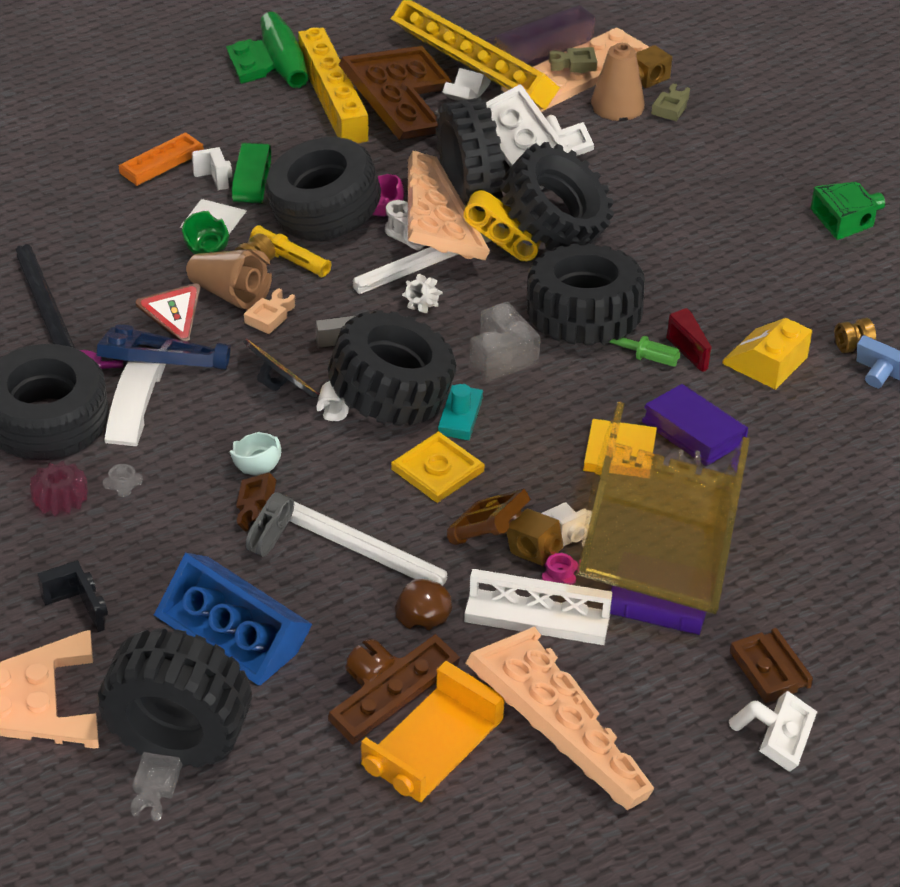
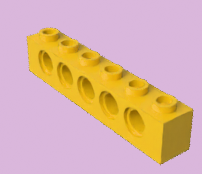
(333, 86)

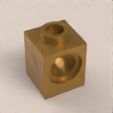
(653, 66)
(534, 536)

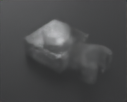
(154, 779)

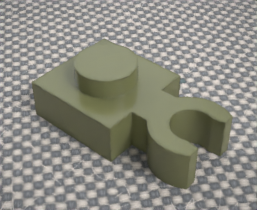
(576, 59)
(671, 104)

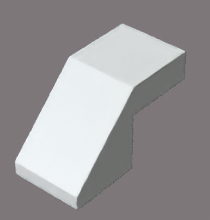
(467, 85)

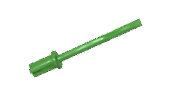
(650, 350)

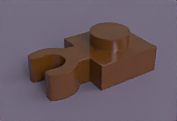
(253, 496)

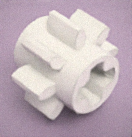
(425, 286)

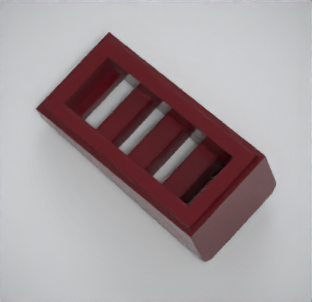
(689, 338)

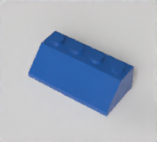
(232, 614)

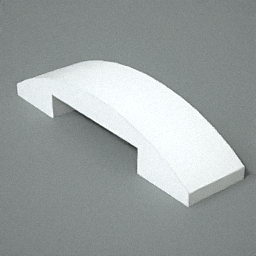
(131, 401)

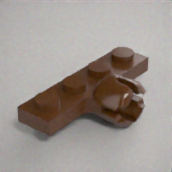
(386, 683)

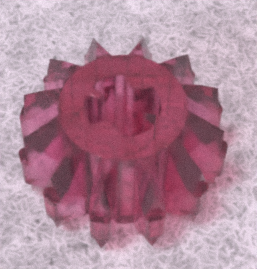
(59, 488)

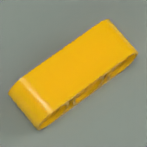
(487, 223)

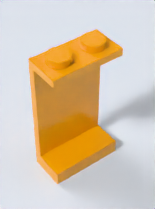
(435, 734)

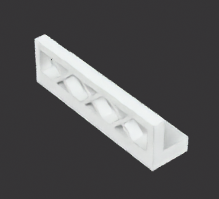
(563, 620)

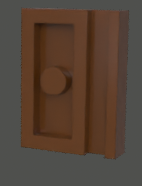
(770, 665)

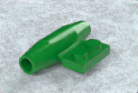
(276, 50)

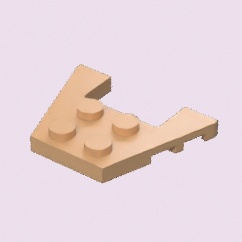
(29, 694)

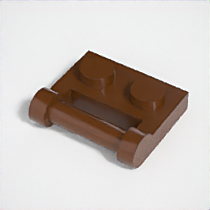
(488, 516)

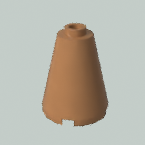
(619, 85)
(232, 275)

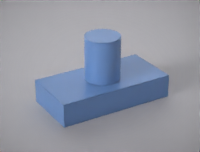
(881, 358)

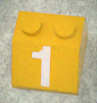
(771, 352)

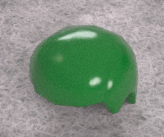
(205, 233)

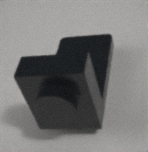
(70, 581)

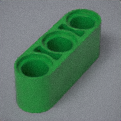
(251, 173)

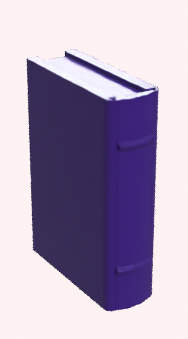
(694, 424)
(656, 611)

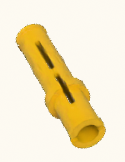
(295, 253)

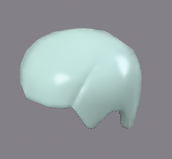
(256, 453)

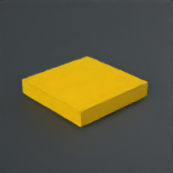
(631, 435)
(437, 467)

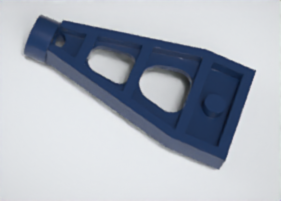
(123, 343)

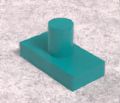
(460, 411)

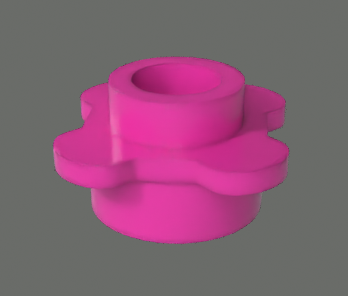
(560, 569)

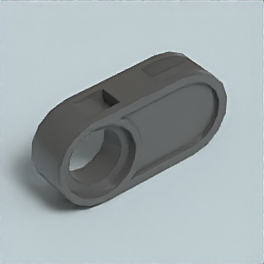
(270, 524)

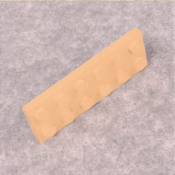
(573, 82)

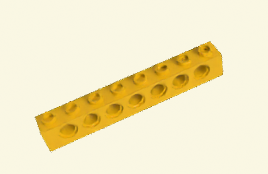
(474, 52)

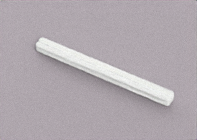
(402, 268)
(366, 545)

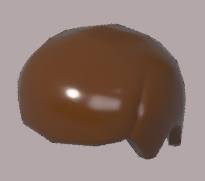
(423, 604)

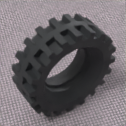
(470, 148)
(568, 180)

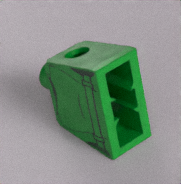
(846, 208)

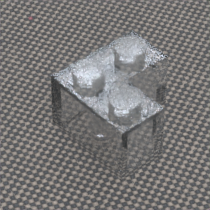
(504, 344)

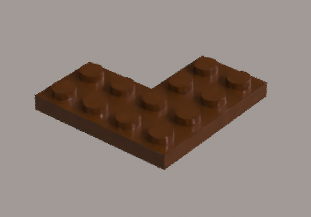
(393, 85)

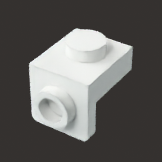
(212, 162)

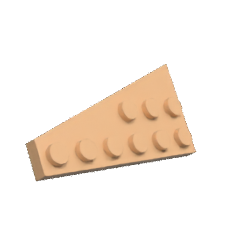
(438, 212)
(561, 711)

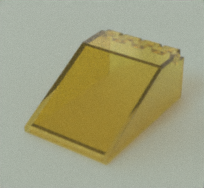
(659, 523)

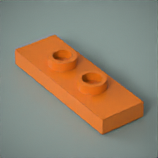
(160, 159)

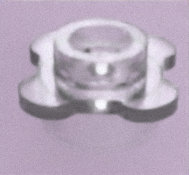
(122, 479)

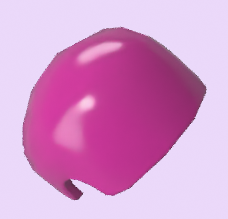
(390, 190)

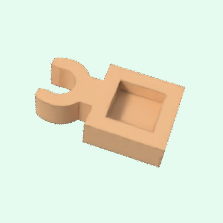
(267, 314)

